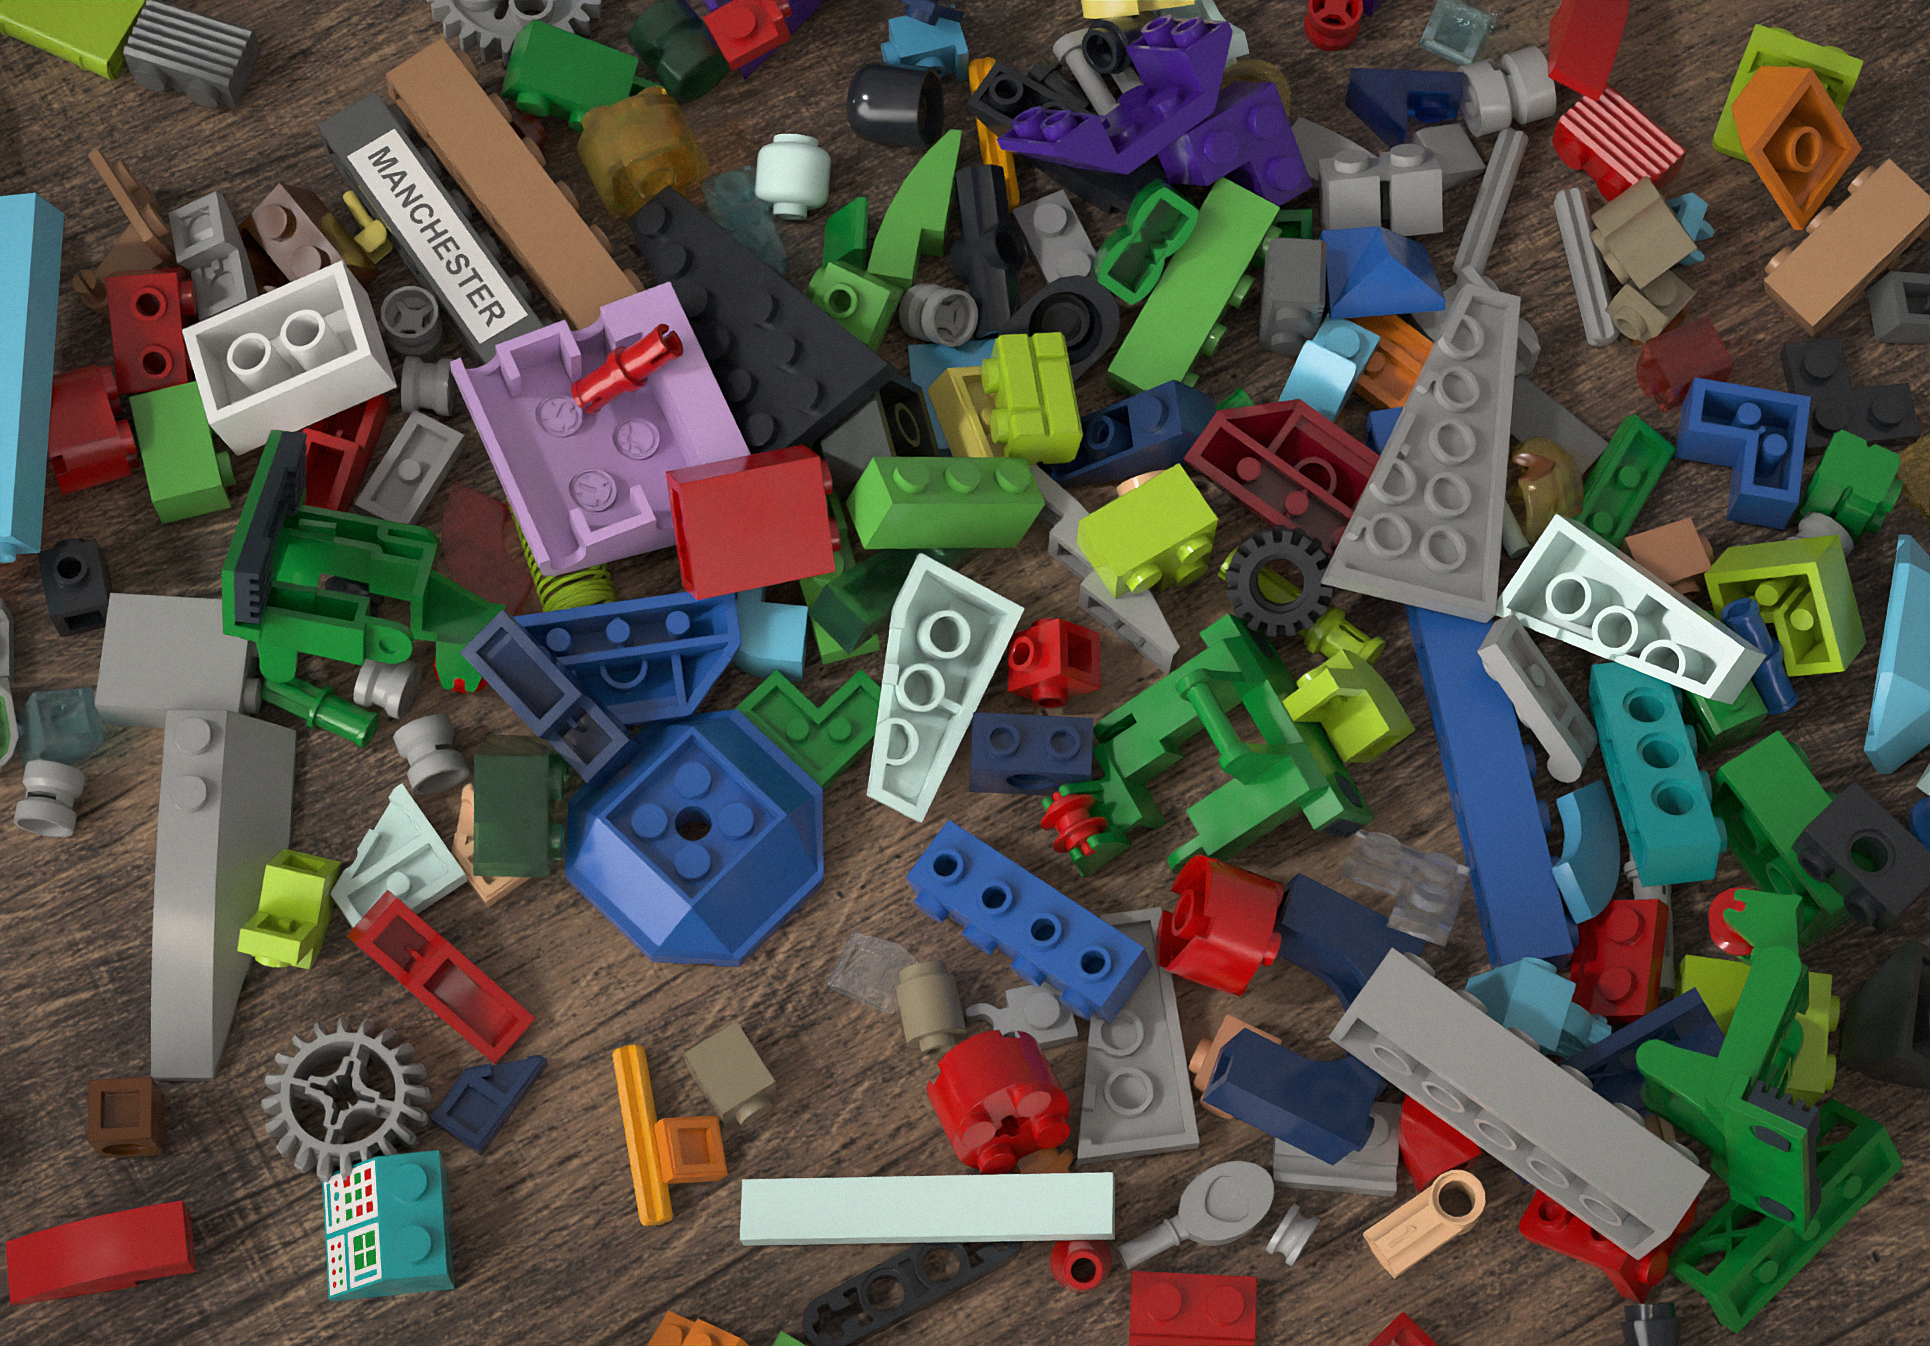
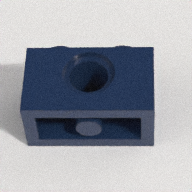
(1029, 753)

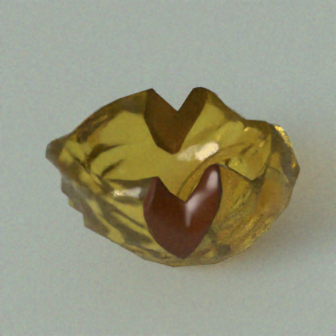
(1547, 485)

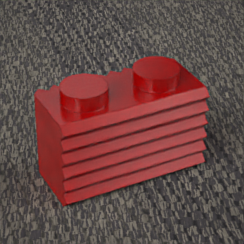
(1616, 144)

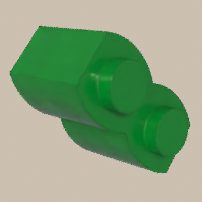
(1135, 253)

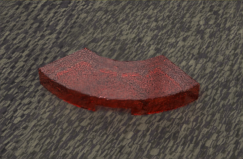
(477, 550)

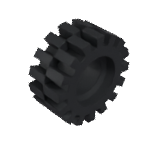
(1245, 591)

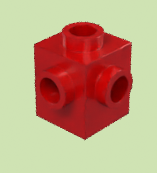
(1053, 662)

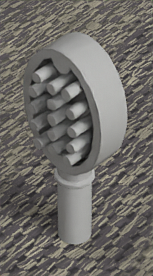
(1212, 1211)

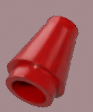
(1068, 1251)

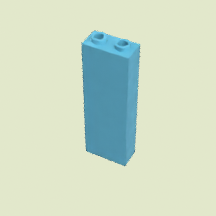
(28, 319)

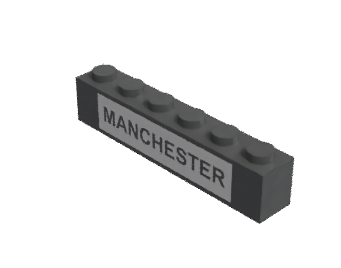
(429, 226)

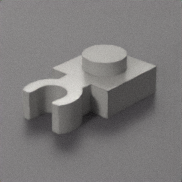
(1030, 1011)

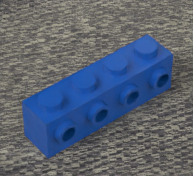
(1029, 923)

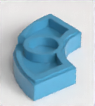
(1590, 852)

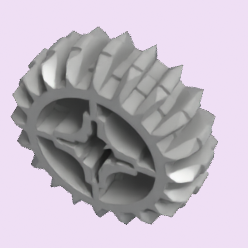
(352, 1075)

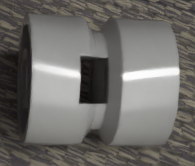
(1507, 91)

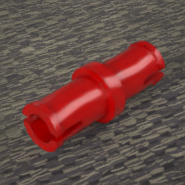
(627, 369)

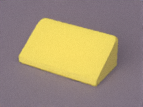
(965, 412)

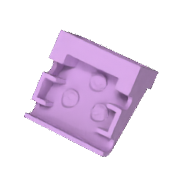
(598, 481)

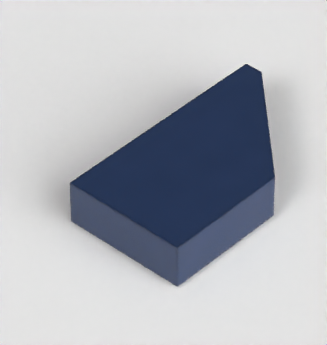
(485, 1100)

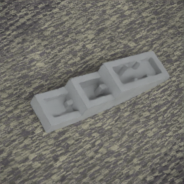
(1130, 616)

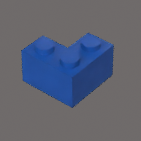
(1755, 434)

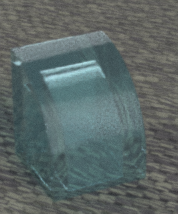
(1458, 30)
(59, 726)

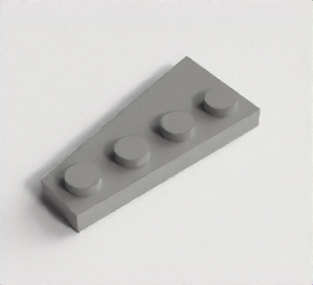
(1137, 1067)

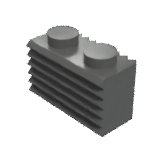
(191, 54)
(1291, 294)

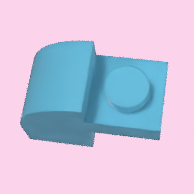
(771, 636)

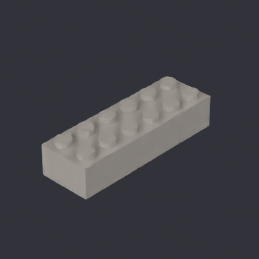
(1520, 1104)

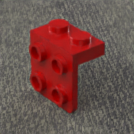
(1562, 1231)

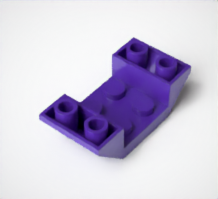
(1181, 78)

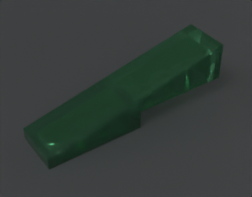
(863, 598)

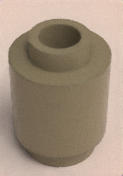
(930, 1008)

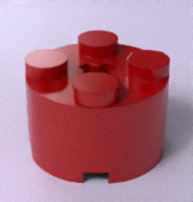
(83, 435)
(1219, 925)
(999, 1101)

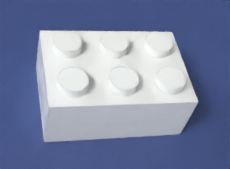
(289, 358)

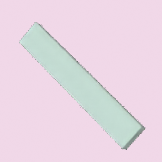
(928, 1209)

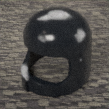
(886, 101)

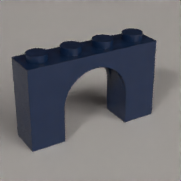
(1289, 1096)

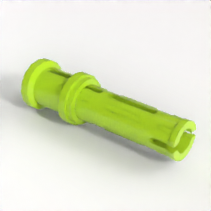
(1330, 631)

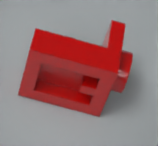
(748, 29)

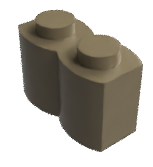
(1640, 234)

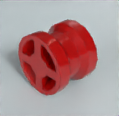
(1332, 35)

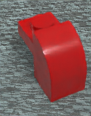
(1431, 1145)

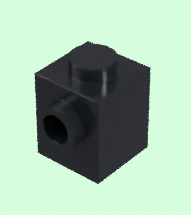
(76, 585)

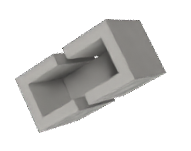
(1404, 179)

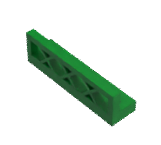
(1771, 1254)

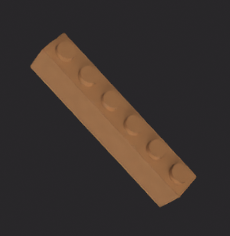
(508, 185)

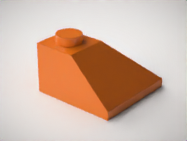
(1794, 138)

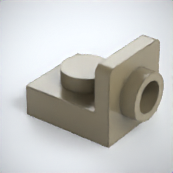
(1649, 310)

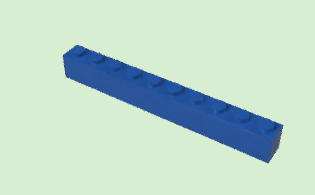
(1488, 781)

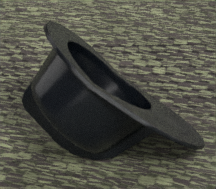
(1077, 309)

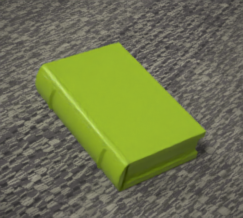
(75, 30)

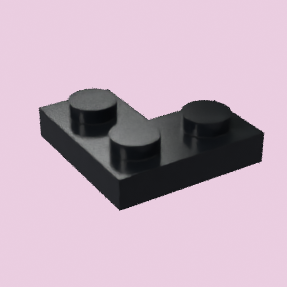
(1876, 413)

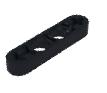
(918, 1290)

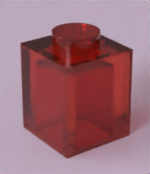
(1677, 357)

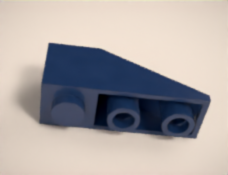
(1136, 436)

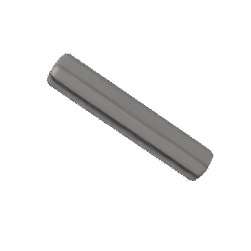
(1491, 200)
(1585, 266)

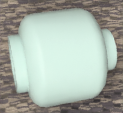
(793, 175)

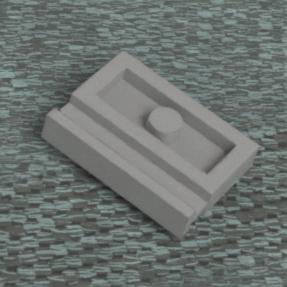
(1361, 1172)

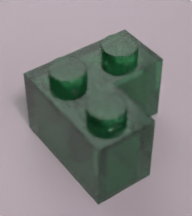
(514, 806)

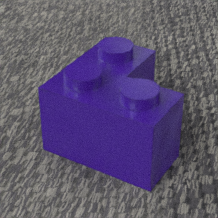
(1243, 142)

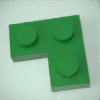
(821, 739)

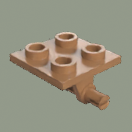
(142, 246)

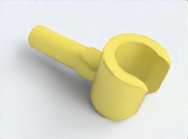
(373, 235)

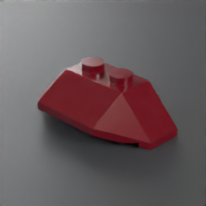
(1286, 466)

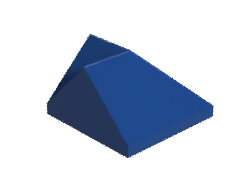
(1378, 274)

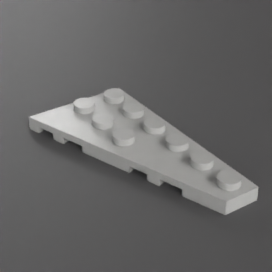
(1437, 494)

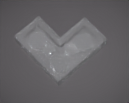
(1424, 882)

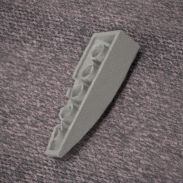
(218, 827)

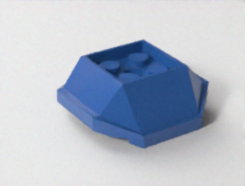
(708, 895)

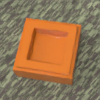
(690, 1149)

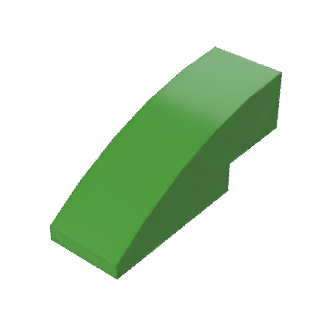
(918, 215)

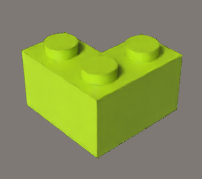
(1150, 535)
(1802, 591)

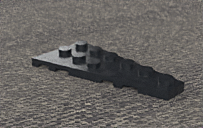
(769, 345)

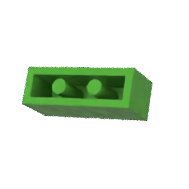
(944, 502)

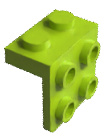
(1782, 49)

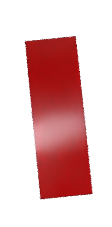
(1585, 43)
(341, 451)
(441, 976)
(101, 1253)

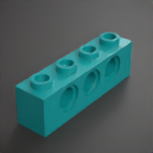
(1655, 776)

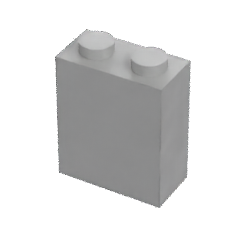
(172, 658)

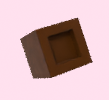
(126, 1117)

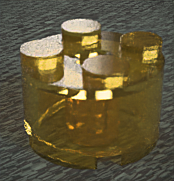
(639, 150)

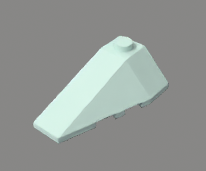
(936, 669)

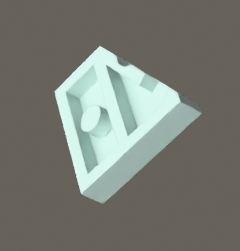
(399, 857)

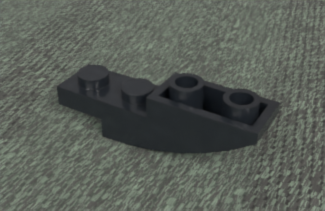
(1008, 93)

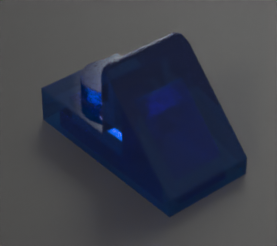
(1389, 96)

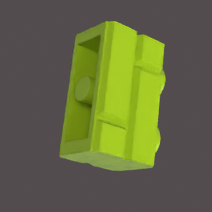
(1033, 398)

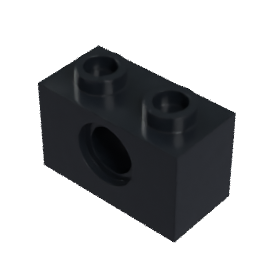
(1863, 825)

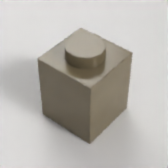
(732, 1076)

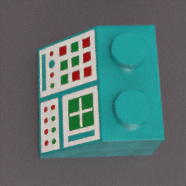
(389, 1227)

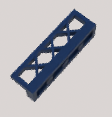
(1612, 1061)

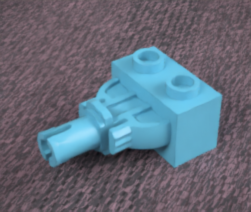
(1540, 1004)

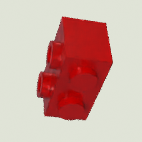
(147, 326)

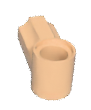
(1422, 1225)

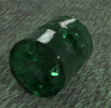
(682, 53)

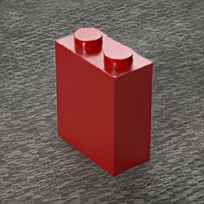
(752, 521)

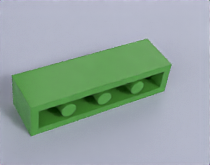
(1196, 291)

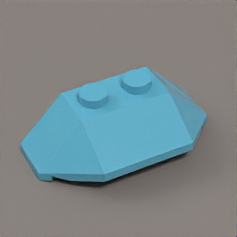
(1902, 687)

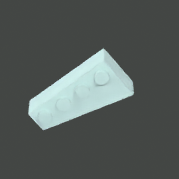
(1614, 607)

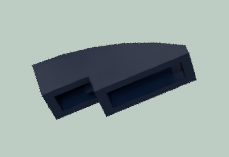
(551, 699)

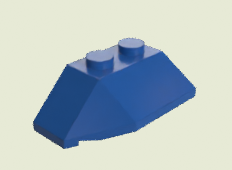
(644, 654)

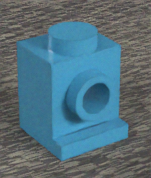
(928, 45)

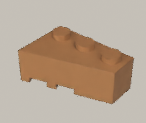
(1849, 247)

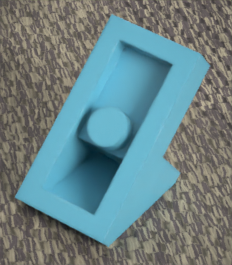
(1331, 366)

